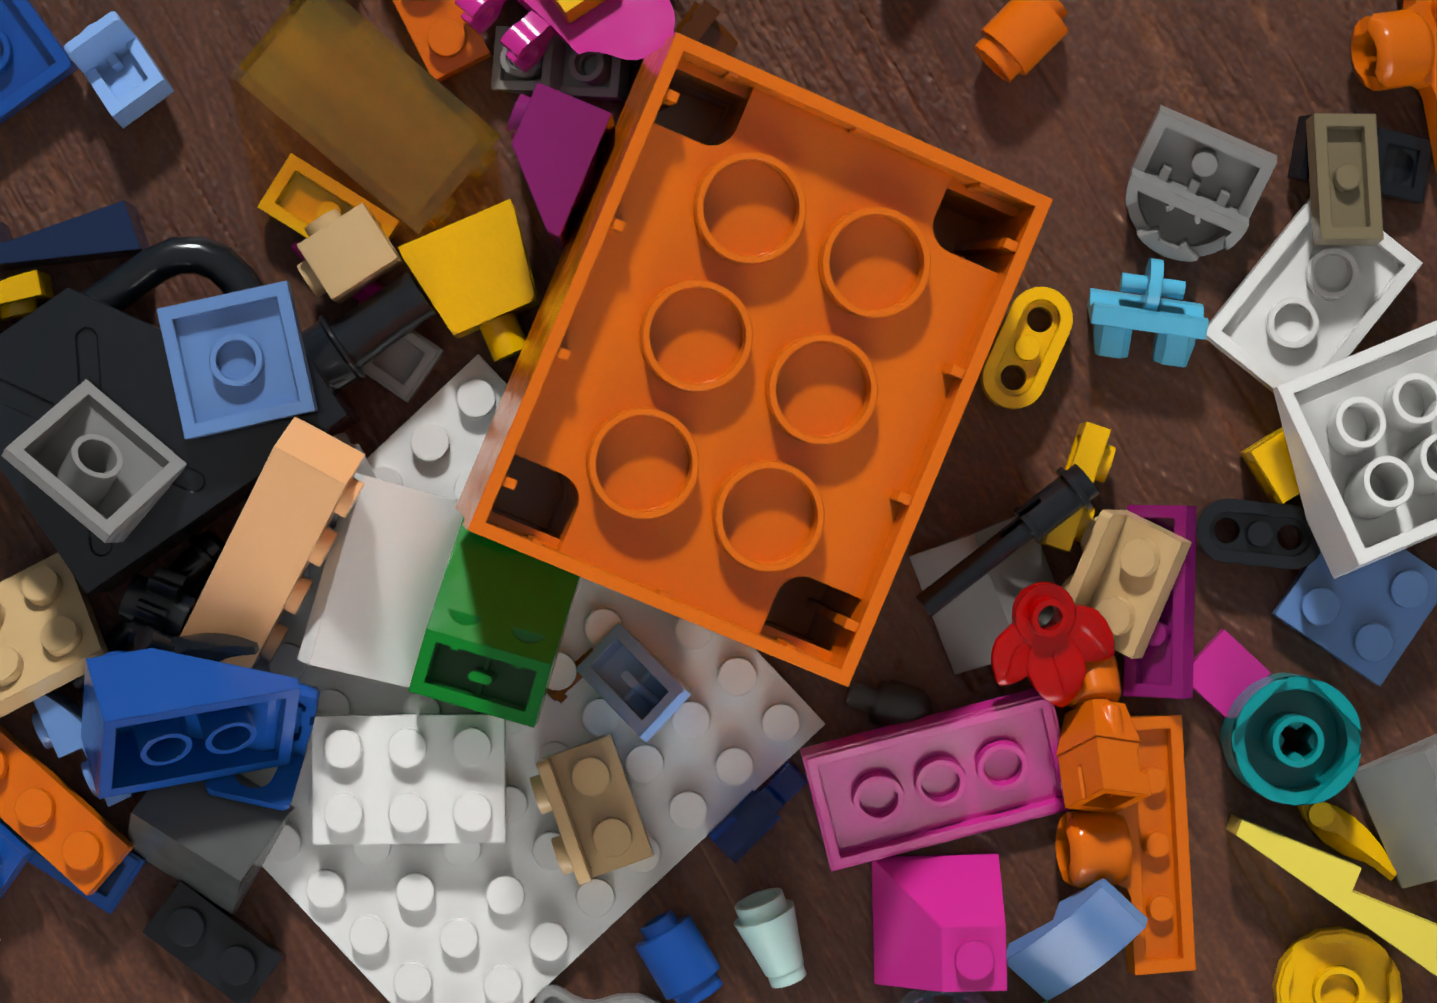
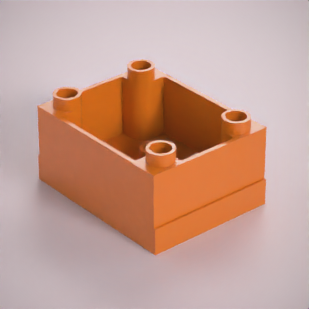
(751, 358)

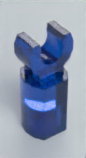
(756, 813)

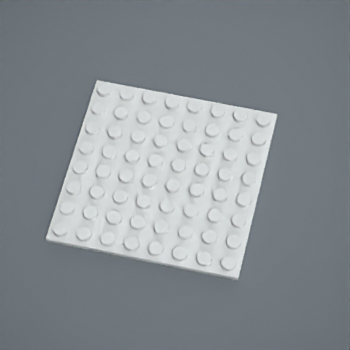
(502, 914)

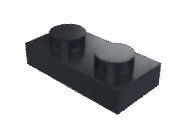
(214, 943)

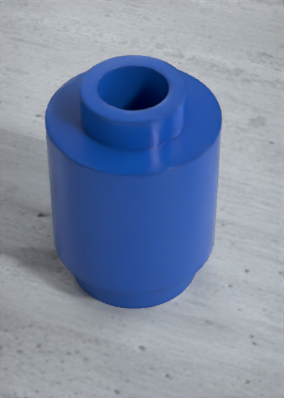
(679, 958)

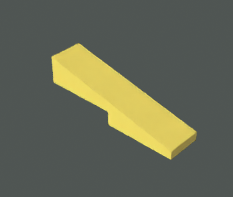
(1335, 880)

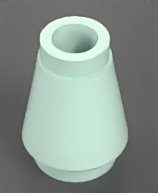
(772, 935)

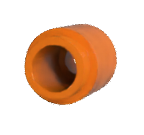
(1021, 36)

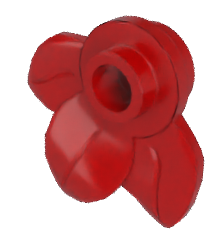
(1050, 653)

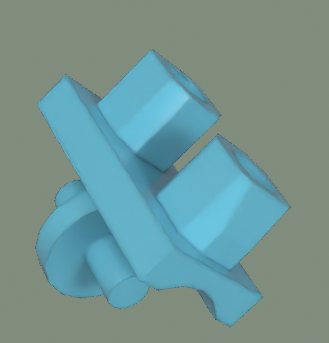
(1173, 321)

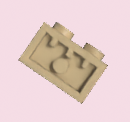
(1127, 575)
(592, 809)

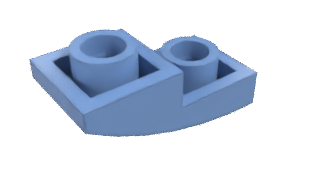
(59, 726)
(1078, 941)

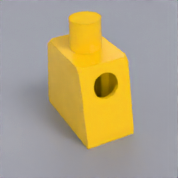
(478, 276)

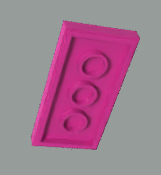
(936, 778)

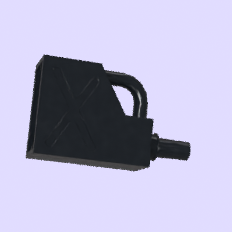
(126, 359)

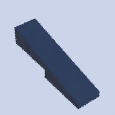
(97, 235)

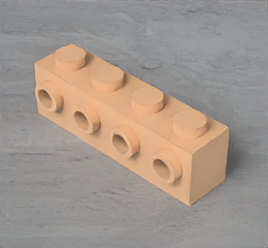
(277, 538)

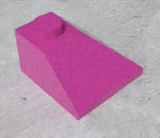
(939, 922)

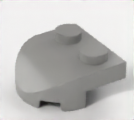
(1194, 187)

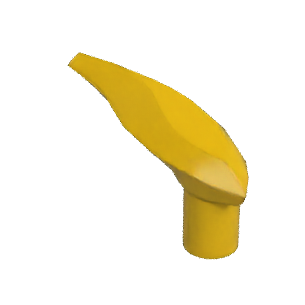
(1347, 836)

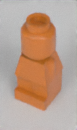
(1100, 746)

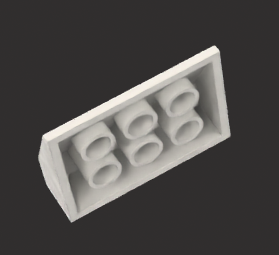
(1367, 449)

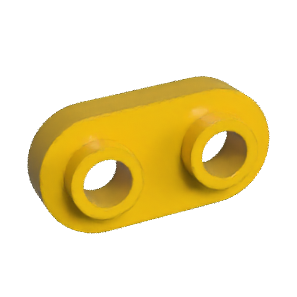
(1026, 349)

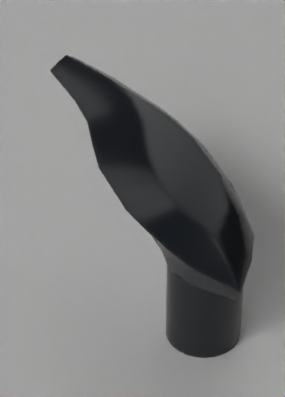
(203, 645)

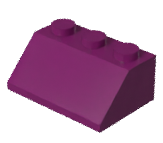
(559, 153)

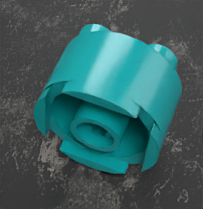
(1327, 739)

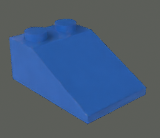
(181, 720)

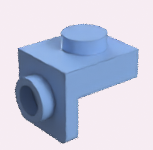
(118, 68)

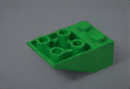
(494, 630)

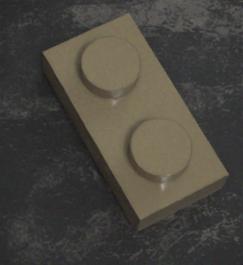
(1344, 179)

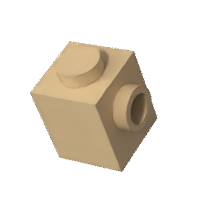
(345, 253)

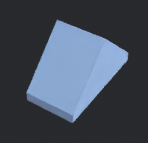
(634, 682)

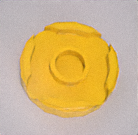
(1336, 968)

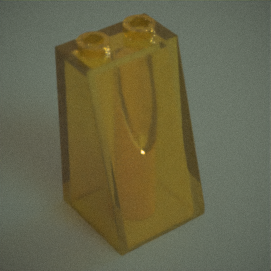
(368, 109)

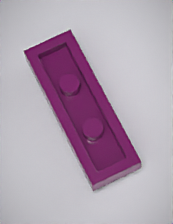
(1169, 657)

